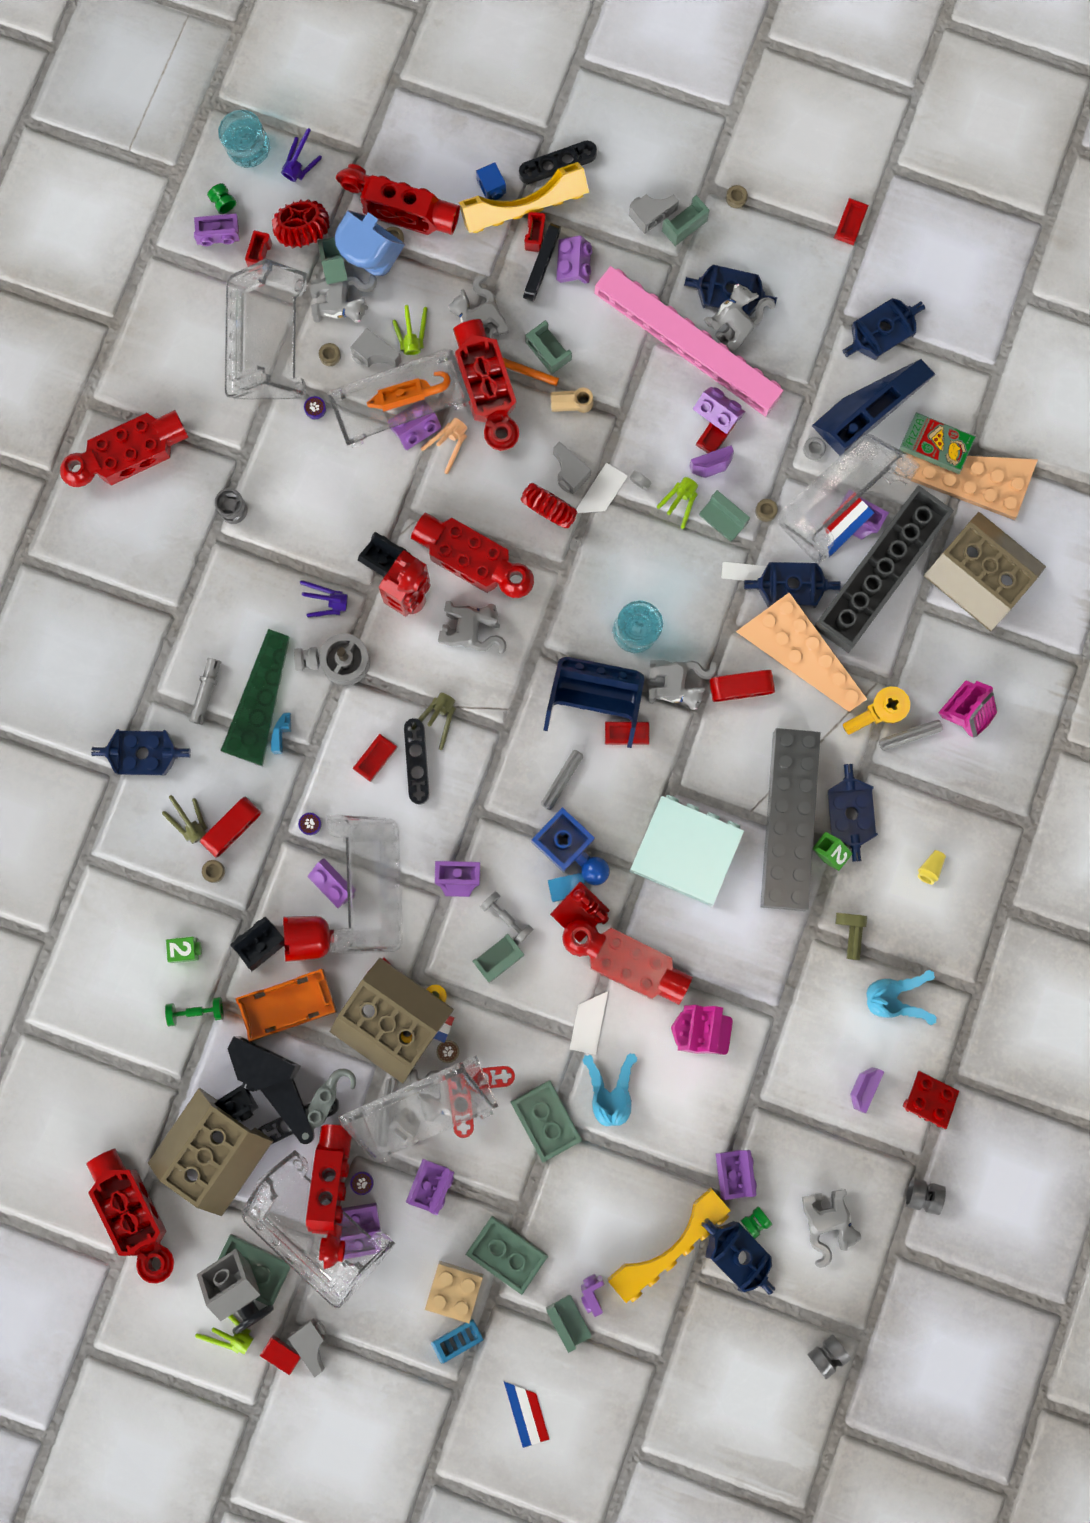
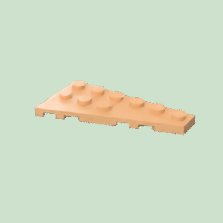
(984, 481)
(794, 642)

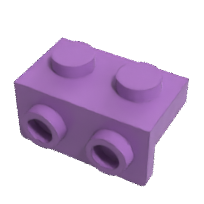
(216, 229)
(574, 259)
(718, 409)
(416, 430)
(329, 882)
(736, 1174)
(430, 1186)
(589, 1299)

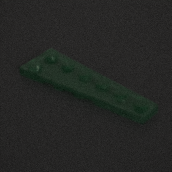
(253, 718)

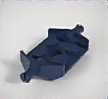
(713, 285)
(874, 341)
(774, 583)
(124, 747)
(855, 795)
(724, 1249)

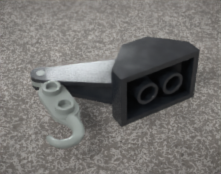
(275, 1077)

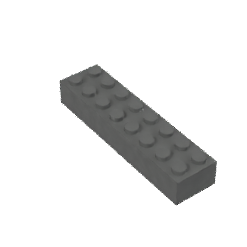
(883, 569)
(790, 819)

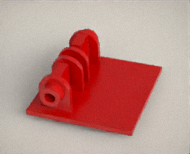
(580, 905)
(931, 1100)

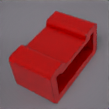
(536, 226)
(258, 247)
(280, 1355)

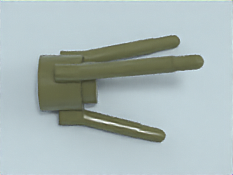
(442, 705)
(194, 831)

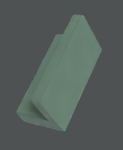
(724, 516)
(568, 1322)

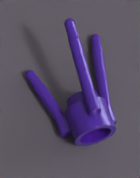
(292, 168)
(336, 599)

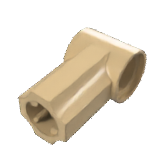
(569, 400)

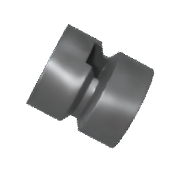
(231, 506)
(917, 1196)
(829, 1356)

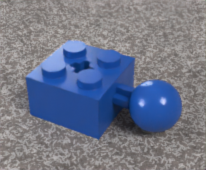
(593, 870)

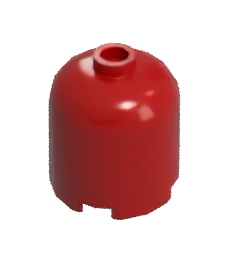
(306, 937)

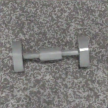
(506, 917)

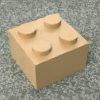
(454, 1292)

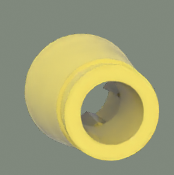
(932, 867)

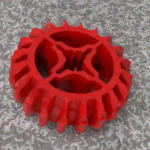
(300, 223)
(549, 505)

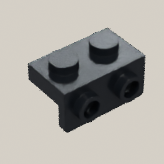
(380, 554)
(258, 943)
(238, 1104)

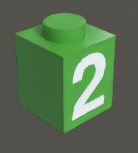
(832, 851)
(183, 949)

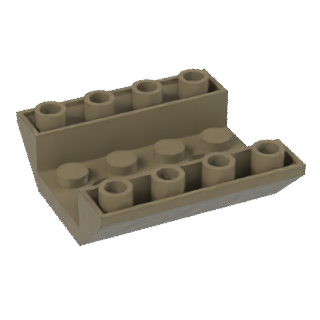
(977, 581)
(398, 1007)
(219, 1166)

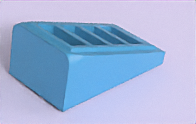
(445, 1338)

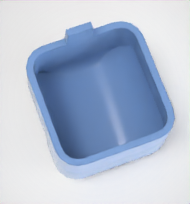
(367, 243)

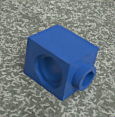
(491, 182)

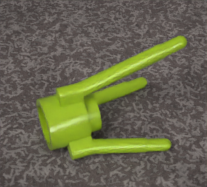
(411, 344)
(685, 490)
(238, 1342)

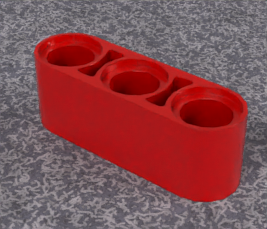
(742, 685)
(230, 827)

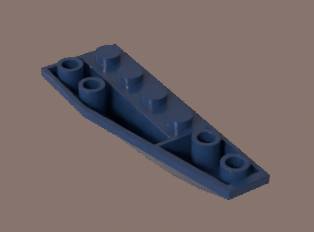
(869, 406)

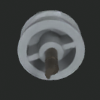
(344, 659)

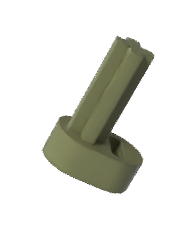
(856, 925)

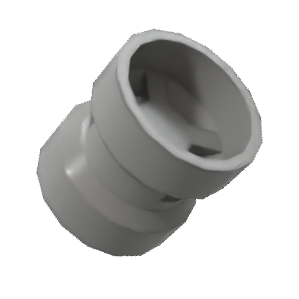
(306, 658)

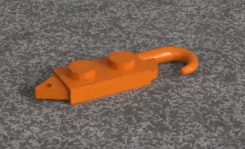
(407, 392)

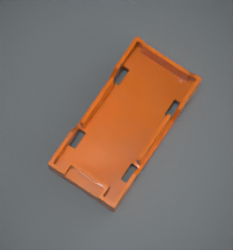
(286, 1005)

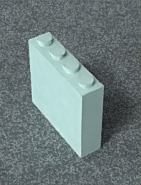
(687, 850)

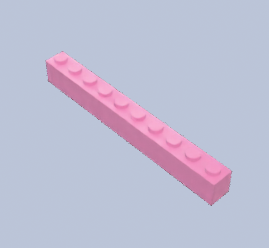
(688, 341)

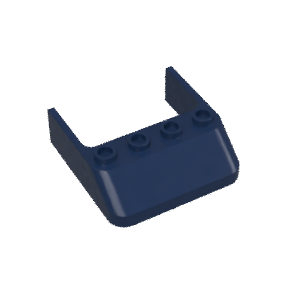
(597, 689)

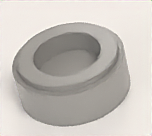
(814, 448)
(640, 480)

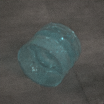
(244, 138)
(641, 615)

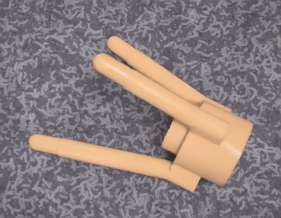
(454, 431)

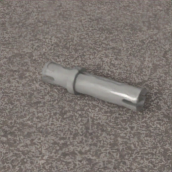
(204, 693)

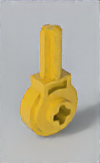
(879, 712)

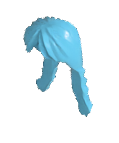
(883, 998)
(612, 1107)

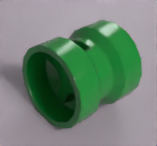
(219, 195)
(752, 1226)

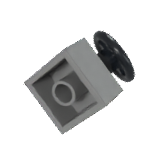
(232, 1288)

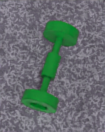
(171, 1014)

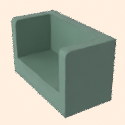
(686, 221)
(331, 261)
(547, 348)
(498, 958)

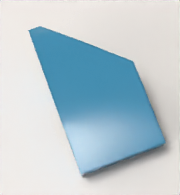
(282, 725)
(562, 886)

